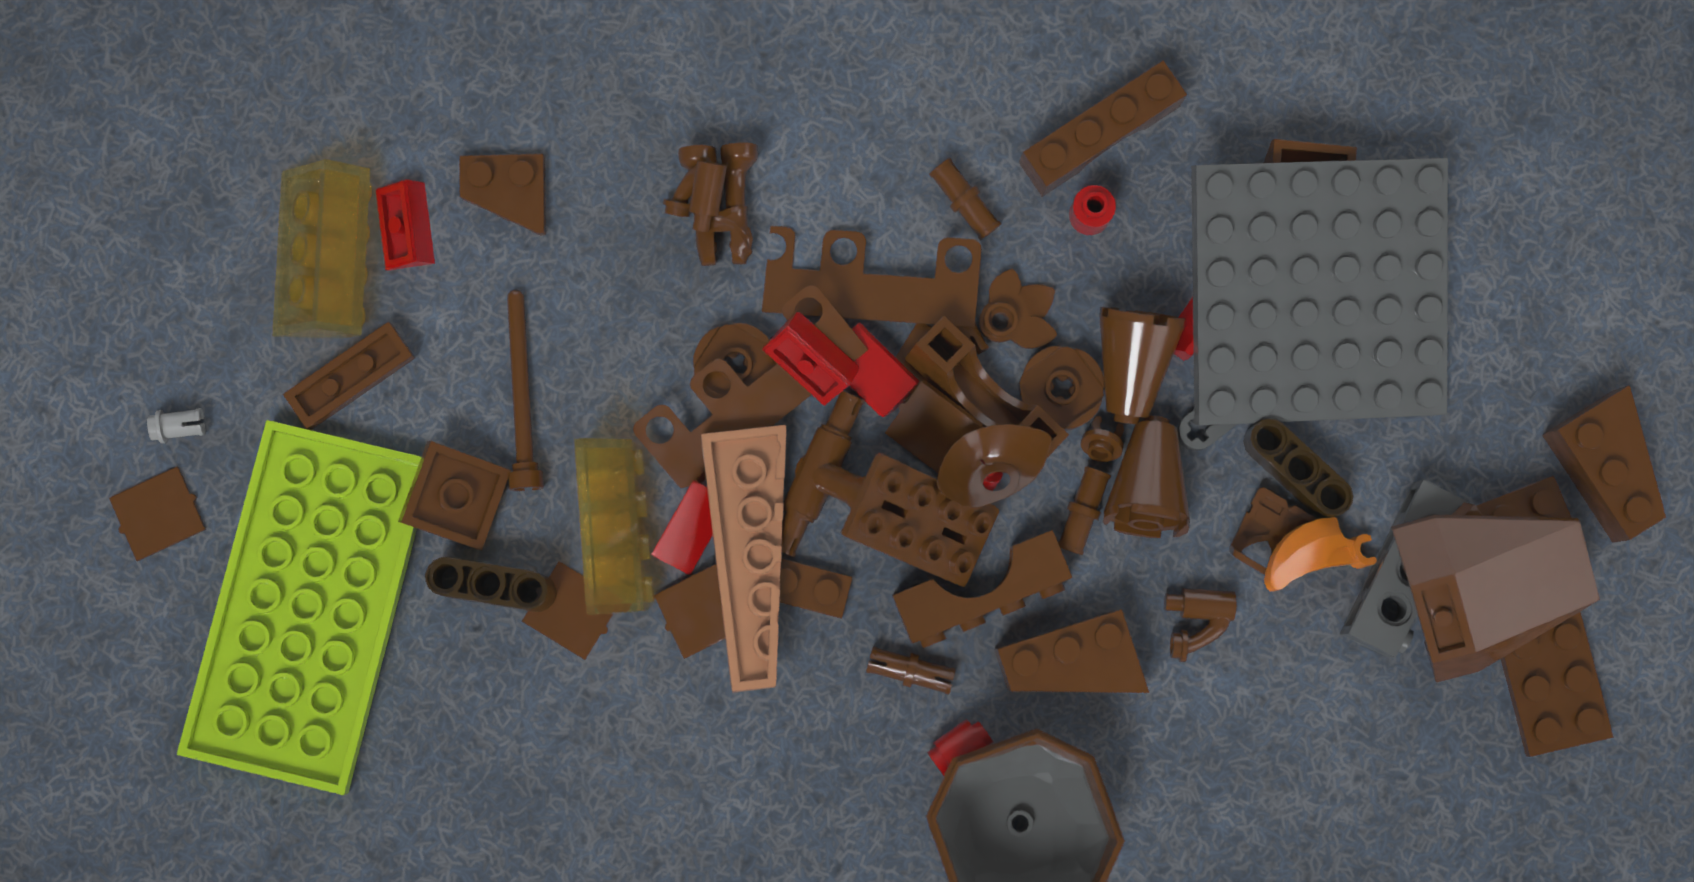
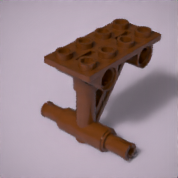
(890, 507)

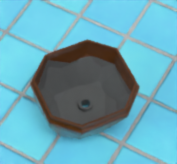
(1035, 775)

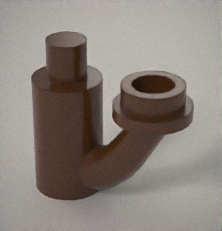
(705, 187)
(1211, 605)

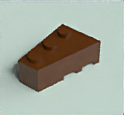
(1610, 464)
(1075, 658)

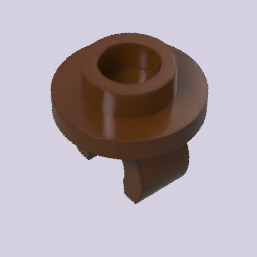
(1102, 444)

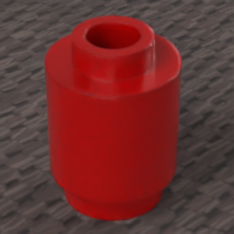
(1089, 222)
(958, 741)

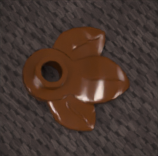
(1023, 309)

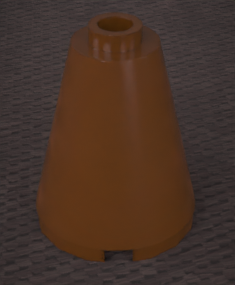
(1136, 359)
(1150, 483)

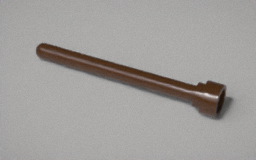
(525, 470)

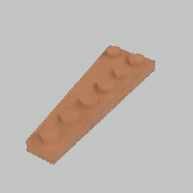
(746, 518)

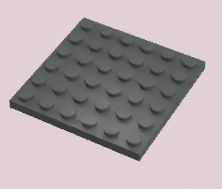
(1320, 290)

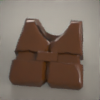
(1266, 521)

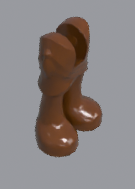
(738, 159)

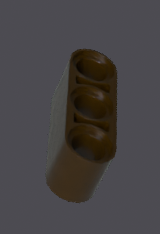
(1317, 475)
(471, 579)

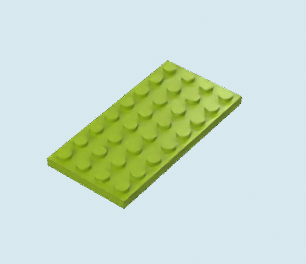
(303, 610)

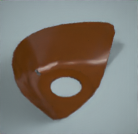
(1003, 448)

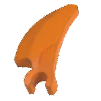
(1313, 548)

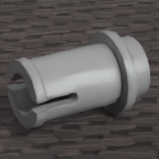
(173, 425)

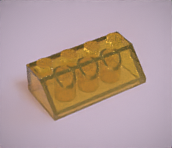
(322, 251)
(612, 526)

